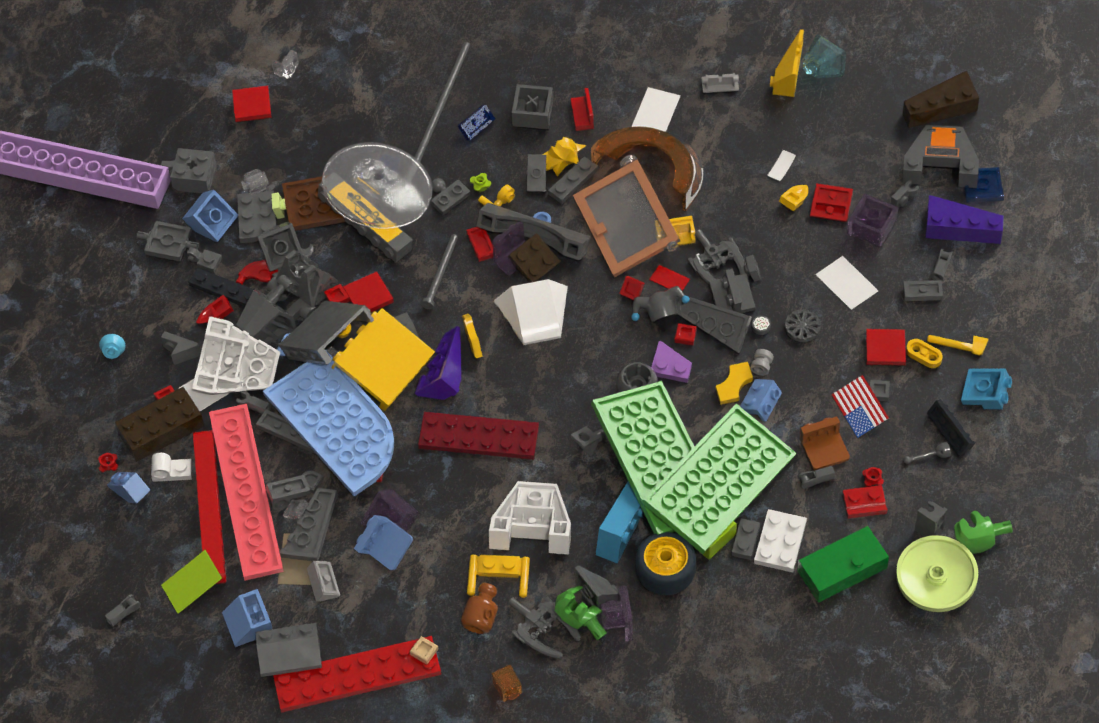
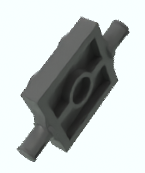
(167, 241)

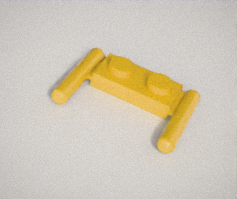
(498, 567)

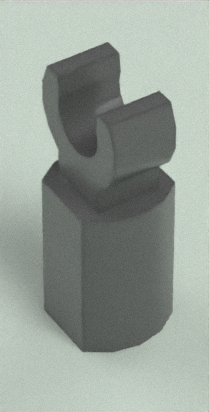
(254, 403)

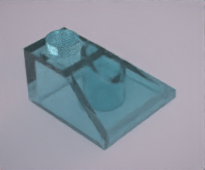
(824, 59)

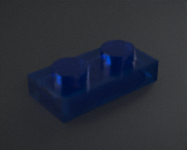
(476, 122)

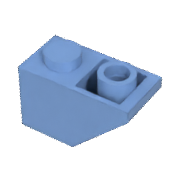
(128, 486)

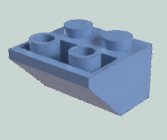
(246, 617)

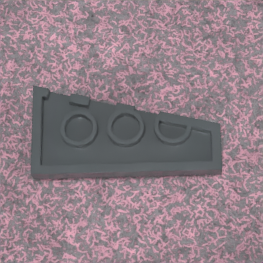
(723, 324)
(311, 529)

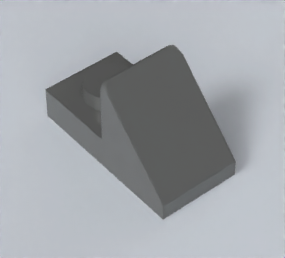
(181, 348)

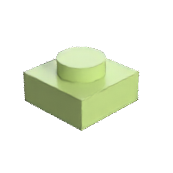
(278, 205)

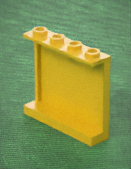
(383, 357)

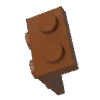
(823, 443)

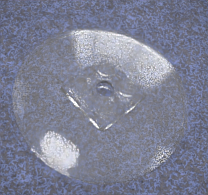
(374, 203)

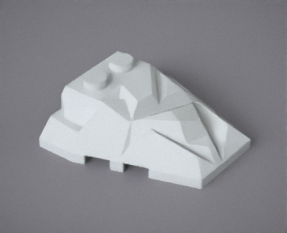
(233, 360)

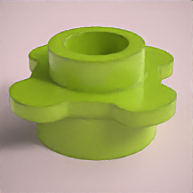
(480, 186)

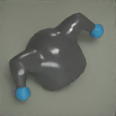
(659, 303)

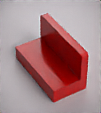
(582, 112)

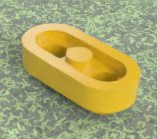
(925, 353)

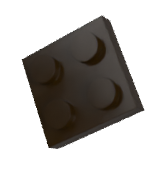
(534, 258)

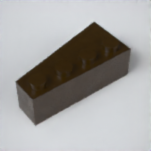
(943, 101)

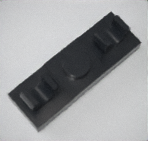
(950, 427)

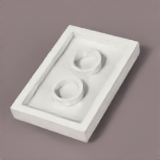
(780, 540)

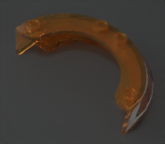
(685, 159)

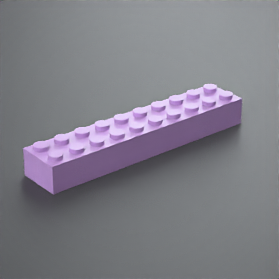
(83, 170)

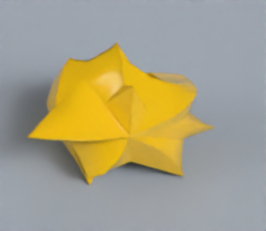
(562, 154)

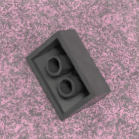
(288, 649)

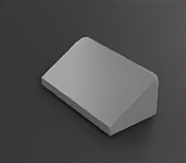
(323, 580)

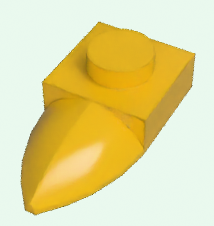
(794, 197)

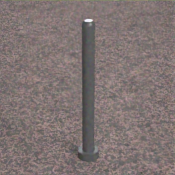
(428, 302)

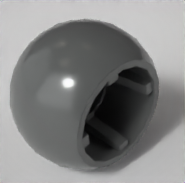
(634, 376)

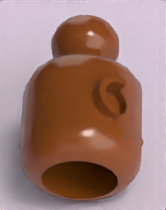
(480, 610)

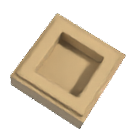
(424, 650)

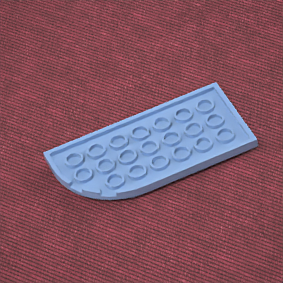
(336, 422)

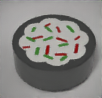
(761, 325)

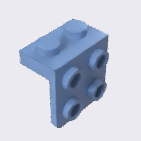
(384, 541)

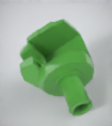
(982, 535)
(578, 614)

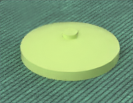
(937, 573)

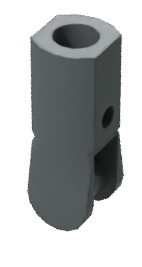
(941, 265)
(819, 475)
(120, 612)

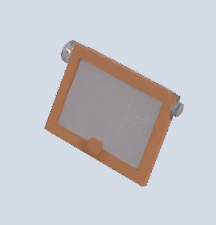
(626, 217)

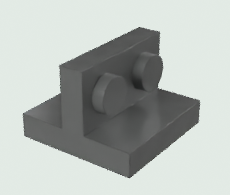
(732, 292)

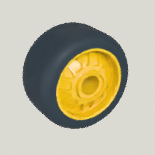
(665, 563)

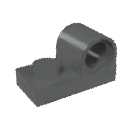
(284, 490)

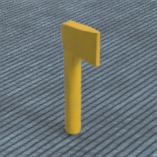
(976, 348)

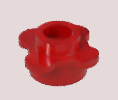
(105, 458)
(875, 472)

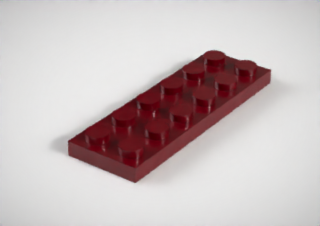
(479, 435)

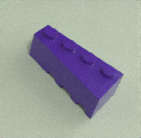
(962, 222)

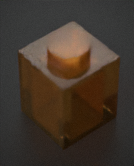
(507, 683)

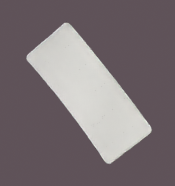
(782, 165)

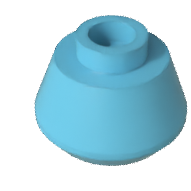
(112, 345)

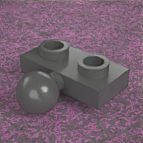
(449, 196)

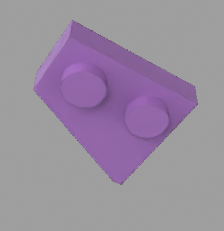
(671, 364)

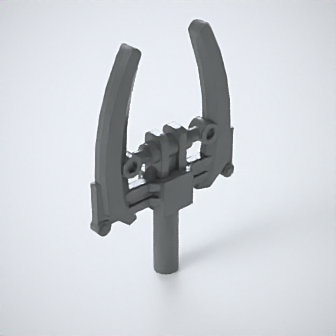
(713, 254)
(535, 619)

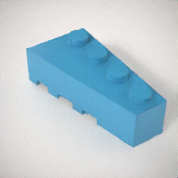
(619, 525)

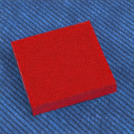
(251, 103)
(369, 292)
(885, 347)

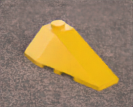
(787, 71)

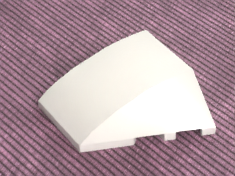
(534, 310)

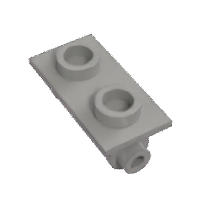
(724, 83)

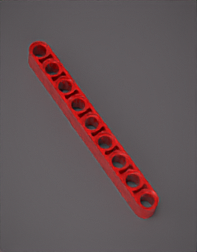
(209, 499)

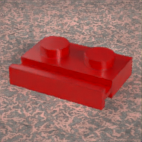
(864, 501)

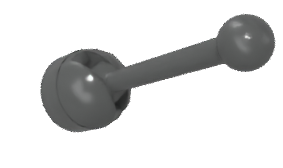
(942, 451)

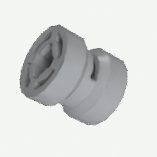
(761, 363)

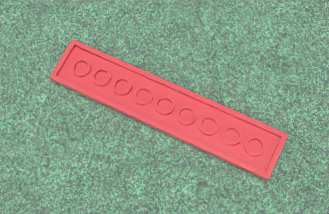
(246, 492)

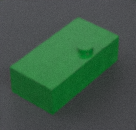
(843, 564)

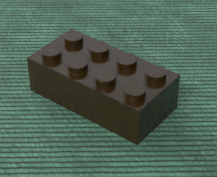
(159, 424)

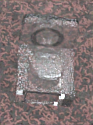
(287, 66)

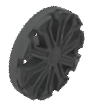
(802, 325)

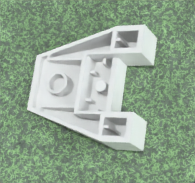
(533, 513)

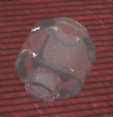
(255, 181)

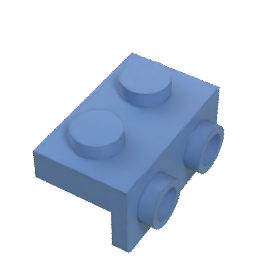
(761, 398)

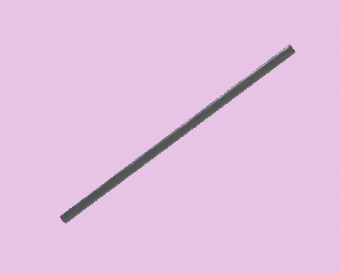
(441, 103)

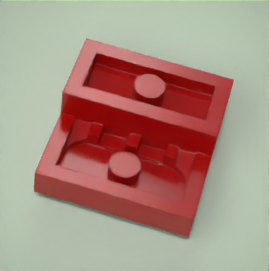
(831, 202)

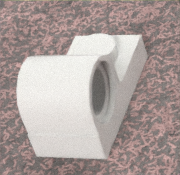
(170, 470)

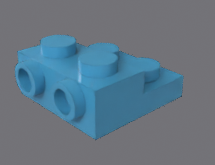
(986, 388)

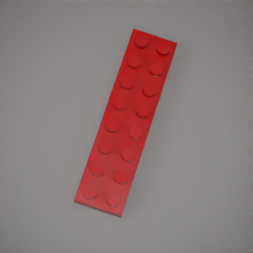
(353, 675)

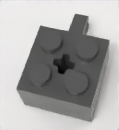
(192, 170)

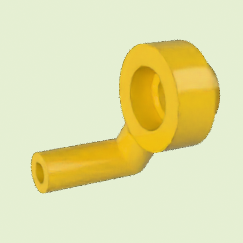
(505, 195)

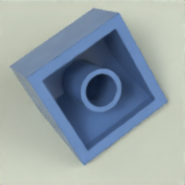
(210, 215)

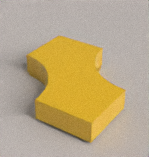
(472, 336)
(738, 377)

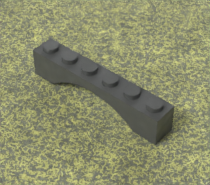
(562, 239)

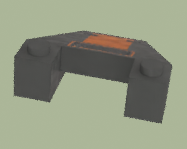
(942, 148)

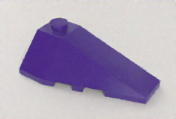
(444, 370)

